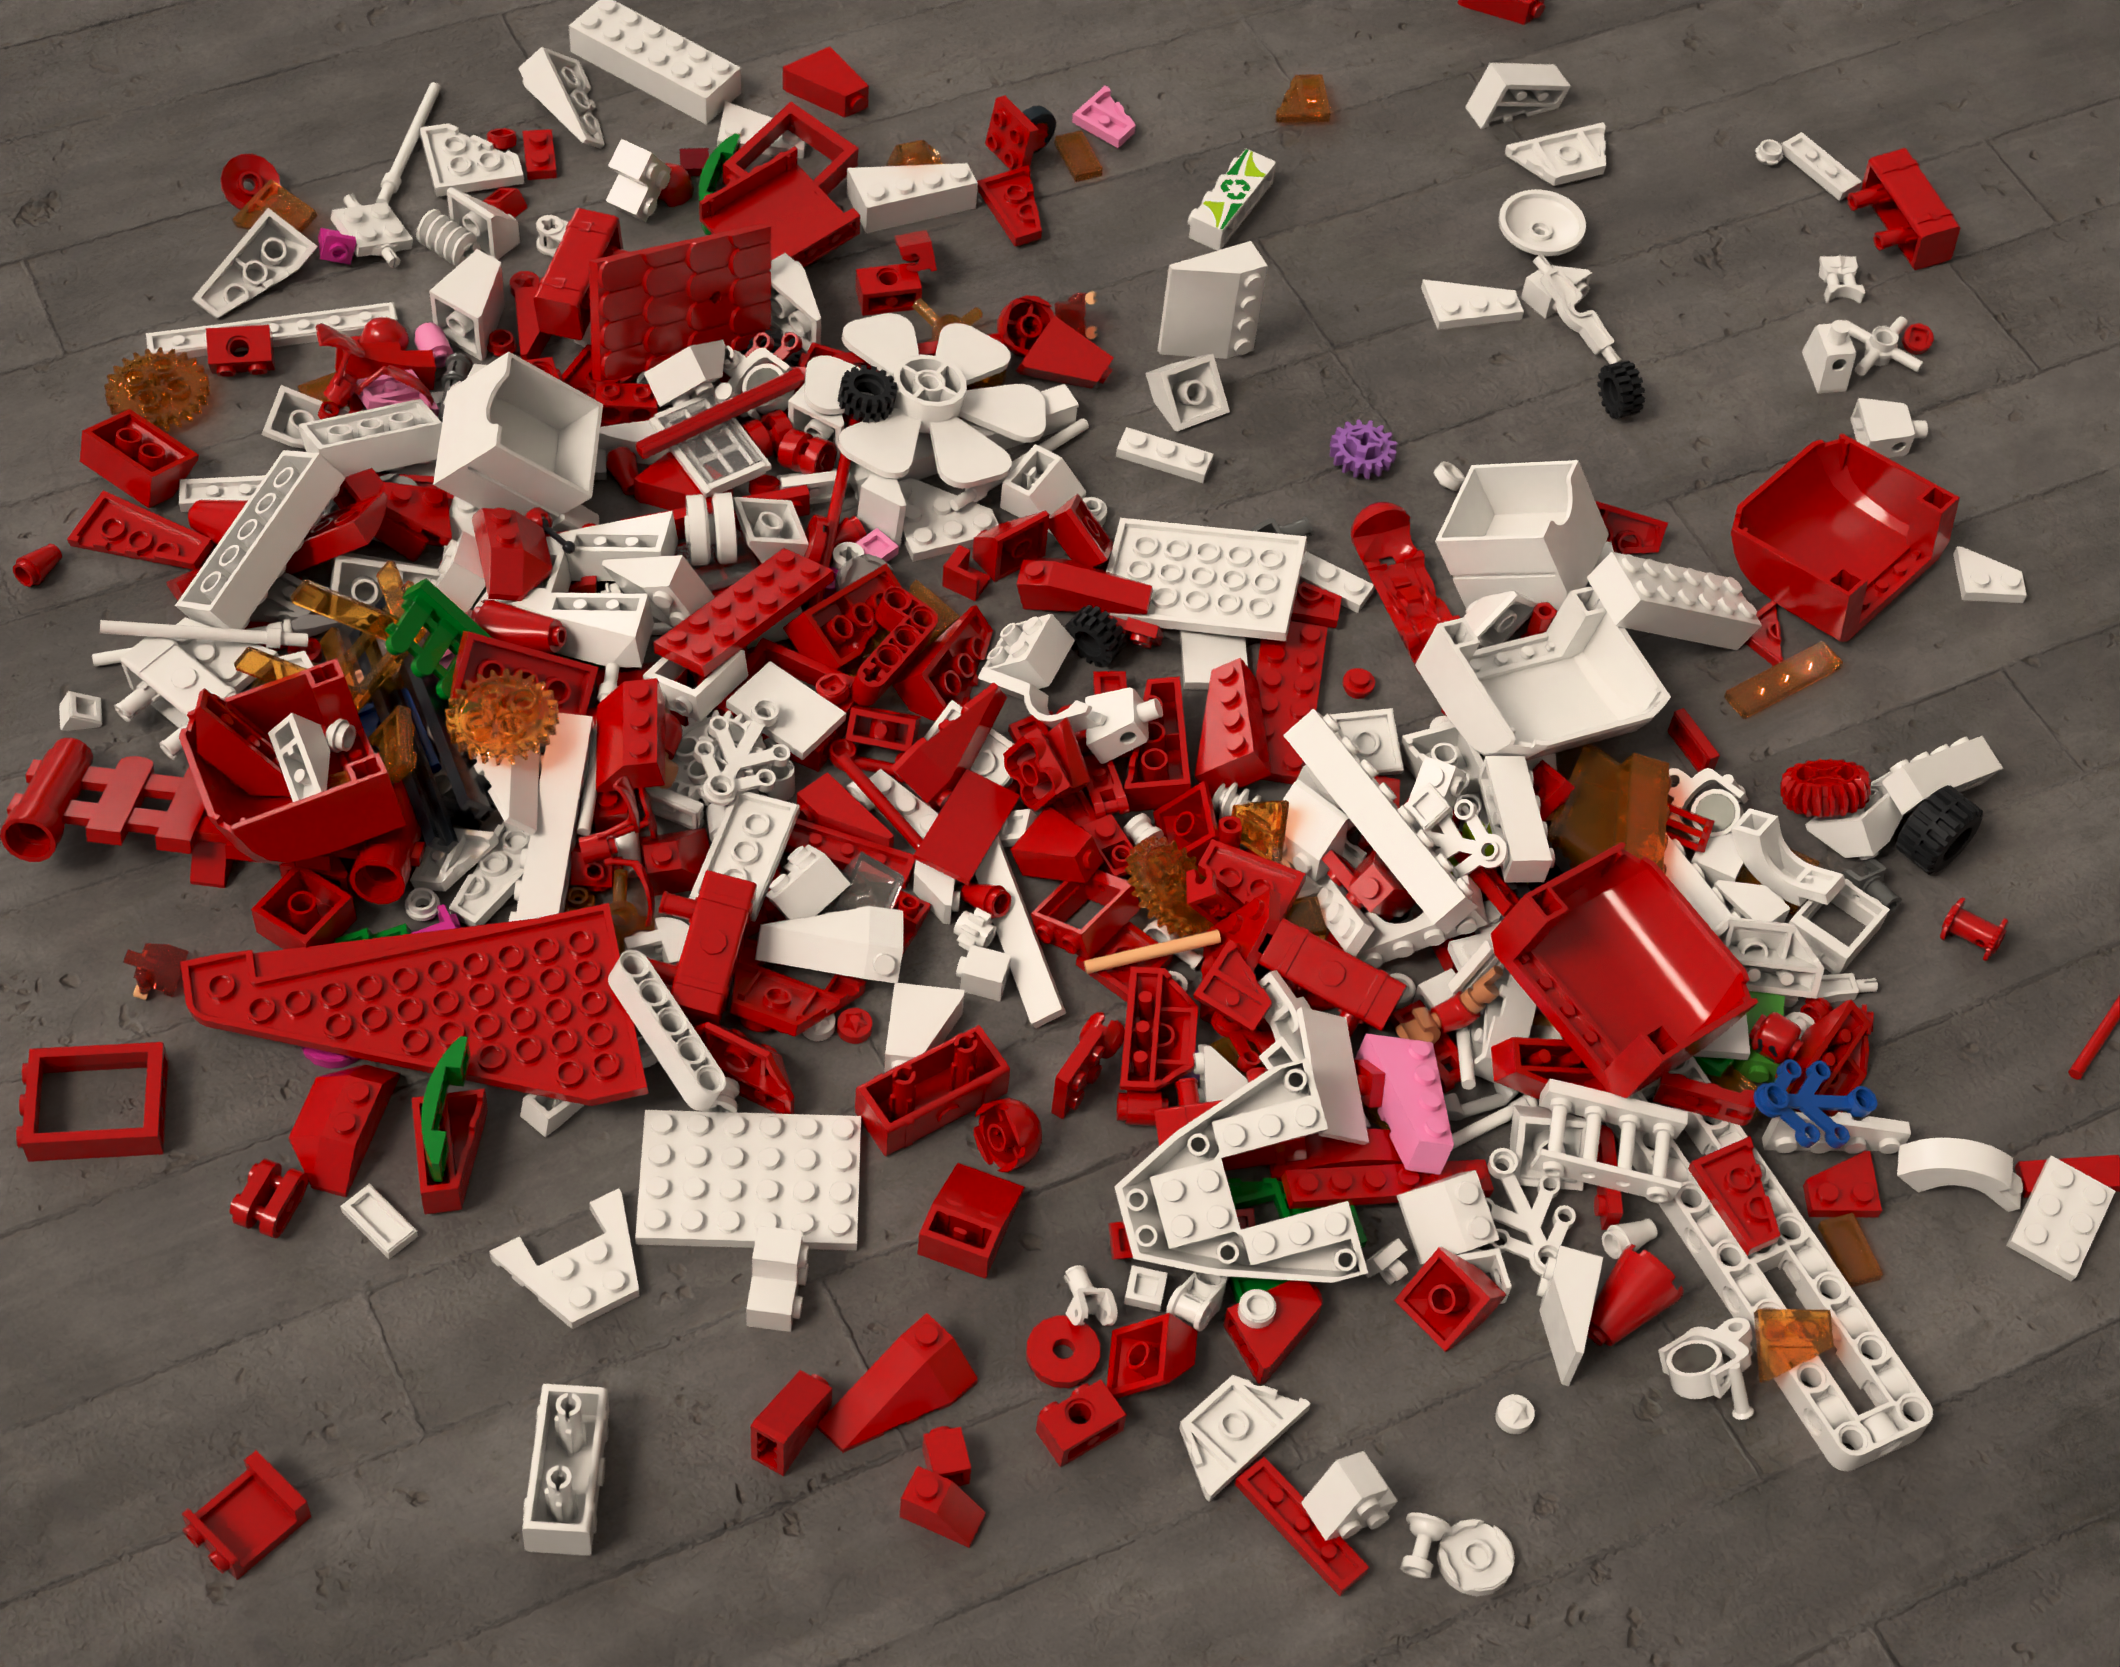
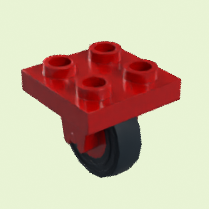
(1018, 134)

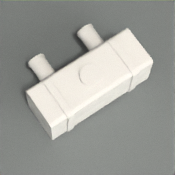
(169, 682)
(566, 1470)

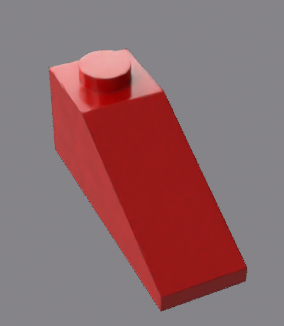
(530, 337)
(833, 807)

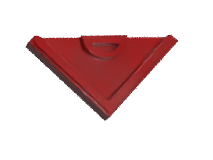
(1768, 637)

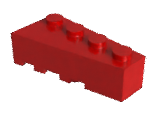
(1160, 765)

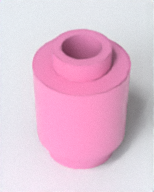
(432, 337)

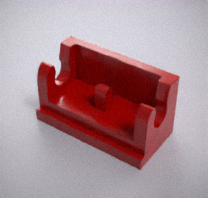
(917, 247)
(1208, 898)

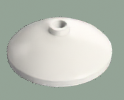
(1542, 222)

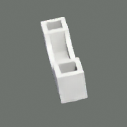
(1401, 940)

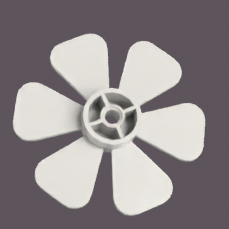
(930, 401)

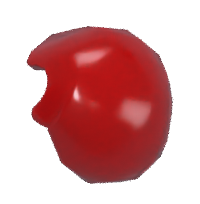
(679, 187)
(385, 330)

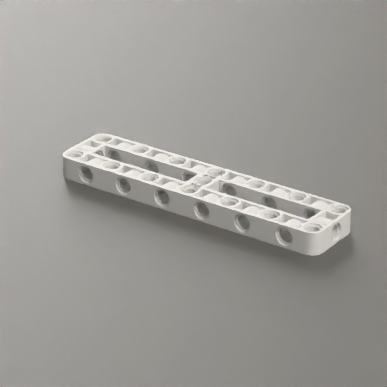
(1812, 1271)

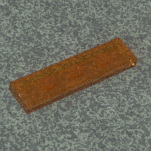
(1783, 679)

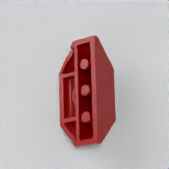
(510, 553)
(237, 747)
(1157, 1031)
(1842, 1044)
(752, 1065)
(340, 1124)

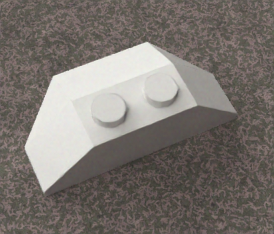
(1773, 956)

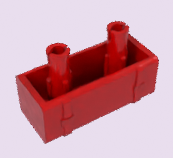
(1908, 209)
(564, 291)
(711, 946)
(1333, 975)
(932, 1090)
(1174, 1118)

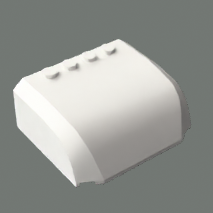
(1544, 689)

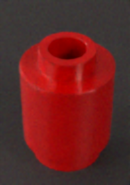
(1139, 1107)

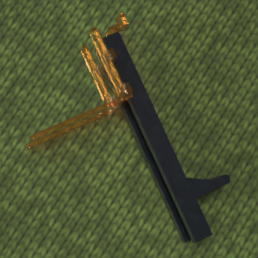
(384, 685)

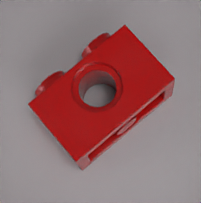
(887, 289)
(225, 340)
(882, 727)
(1070, 1440)

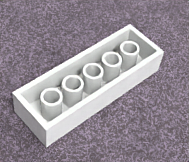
(655, 59)
(261, 540)
(1674, 601)

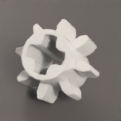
(975, 929)

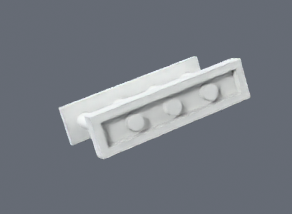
(1630, 1116)

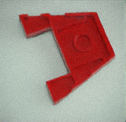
(784, 1001)

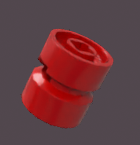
(769, 431)
(806, 453)

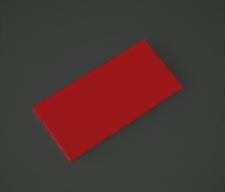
(966, 826)

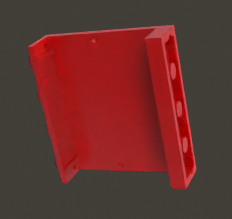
(784, 197)

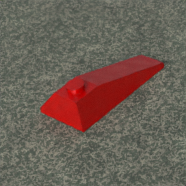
(1631, 531)
(1069, 586)
(842, 623)
(946, 667)
(938, 764)
(909, 1380)

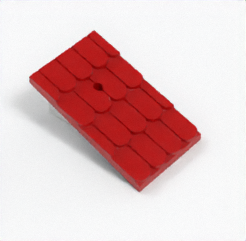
(678, 297)

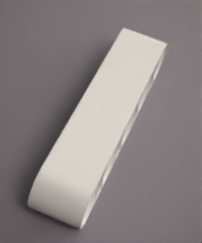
(667, 1030)

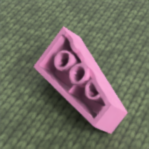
(1411, 1100)

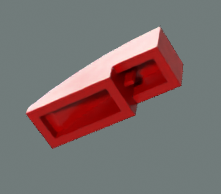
(387, 354)

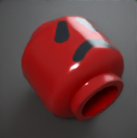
(1776, 1037)

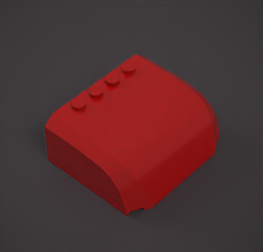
(1841, 534)
(275, 826)
(1623, 968)

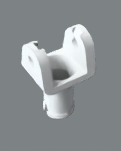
(1088, 1299)

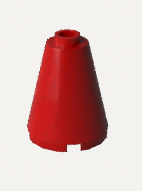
(214, 517)
(520, 626)
(1631, 1296)

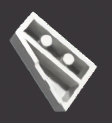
(1501, 1019)

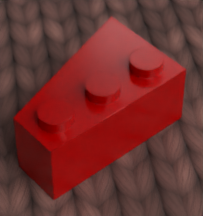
(1531, 1062)
(464, 1123)

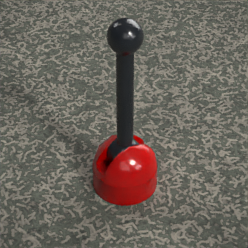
(536, 516)

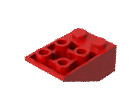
(969, 1220)

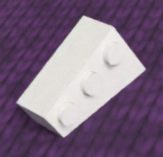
(1516, 90)

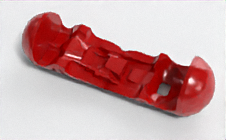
(1404, 587)

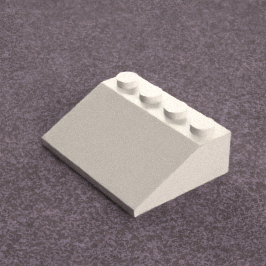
(1213, 303)

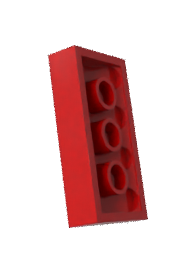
(340, 532)
(569, 679)

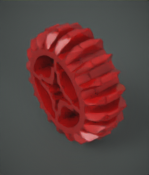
(1825, 788)

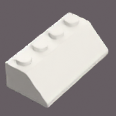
(376, 438)

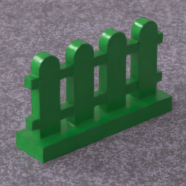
(443, 619)

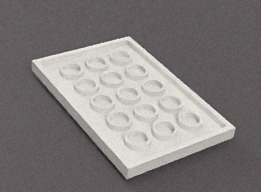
(1211, 576)
(725, 1173)

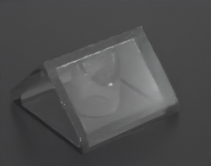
(870, 885)

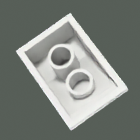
(793, 301)
(669, 581)
(1567, 1305)

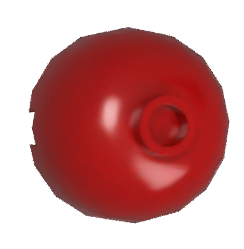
(1023, 322)
(1008, 1133)

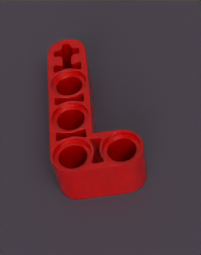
(910, 630)

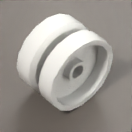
(708, 529)

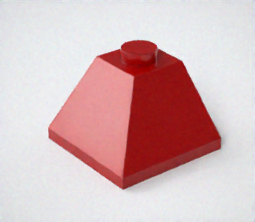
(1009, 543)
(674, 859)
(1449, 1298)
(1149, 1354)

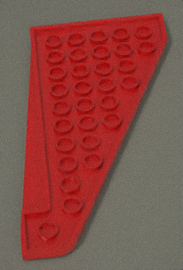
(519, 990)

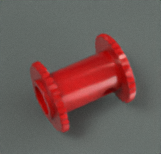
(1974, 929)

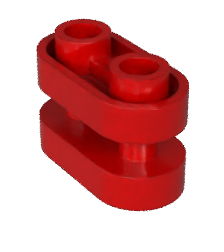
(262, 1182)

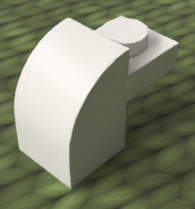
(663, 943)

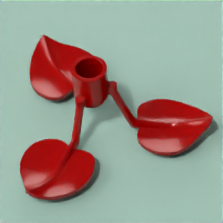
(344, 381)
(604, 844)

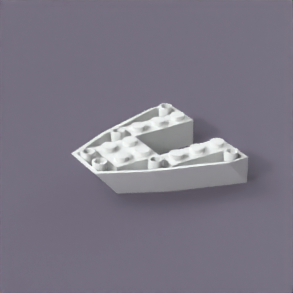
(601, 625)
(1183, 1209)

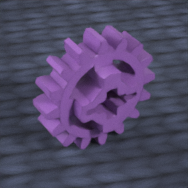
(1363, 449)

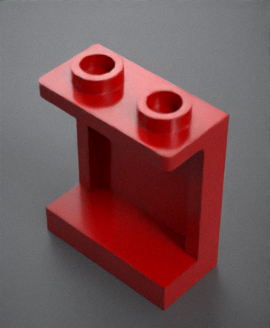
(247, 1518)

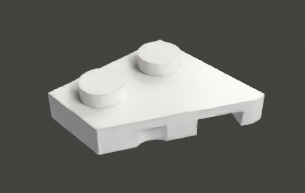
(1987, 579)

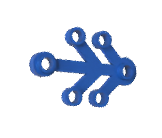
(1776, 1102)

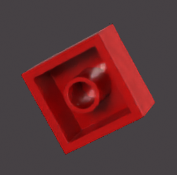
(303, 911)

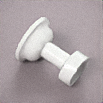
(1426, 1529)

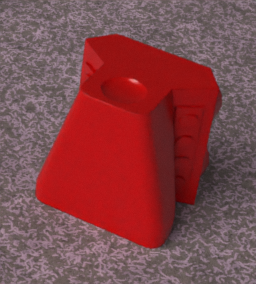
(1047, 766)

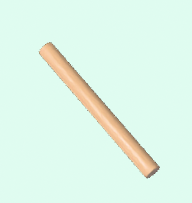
(1152, 951)

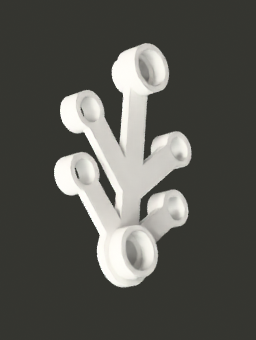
(740, 757)
(1452, 842)
(1525, 1218)

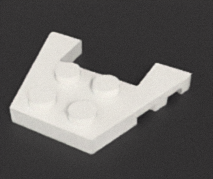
(585, 1279)

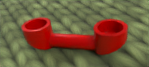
(842, 746)

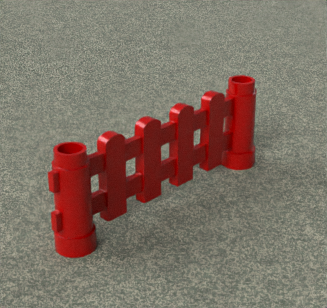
(56, 781)

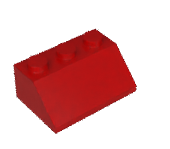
(137, 457)
(631, 736)

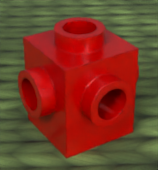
(593, 875)

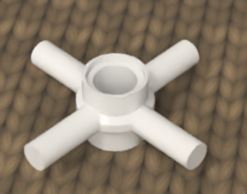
(1882, 346)

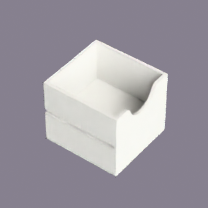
(518, 440)
(1522, 531)

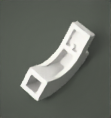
(1776, 866)
(1283, 1022)
(1961, 1163)

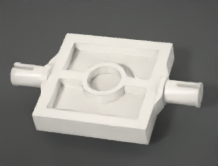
(375, 229)

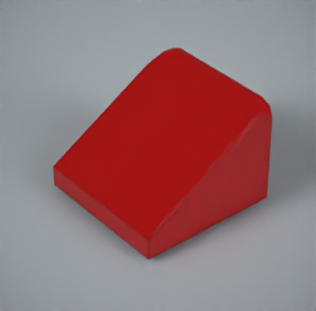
(507, 200)

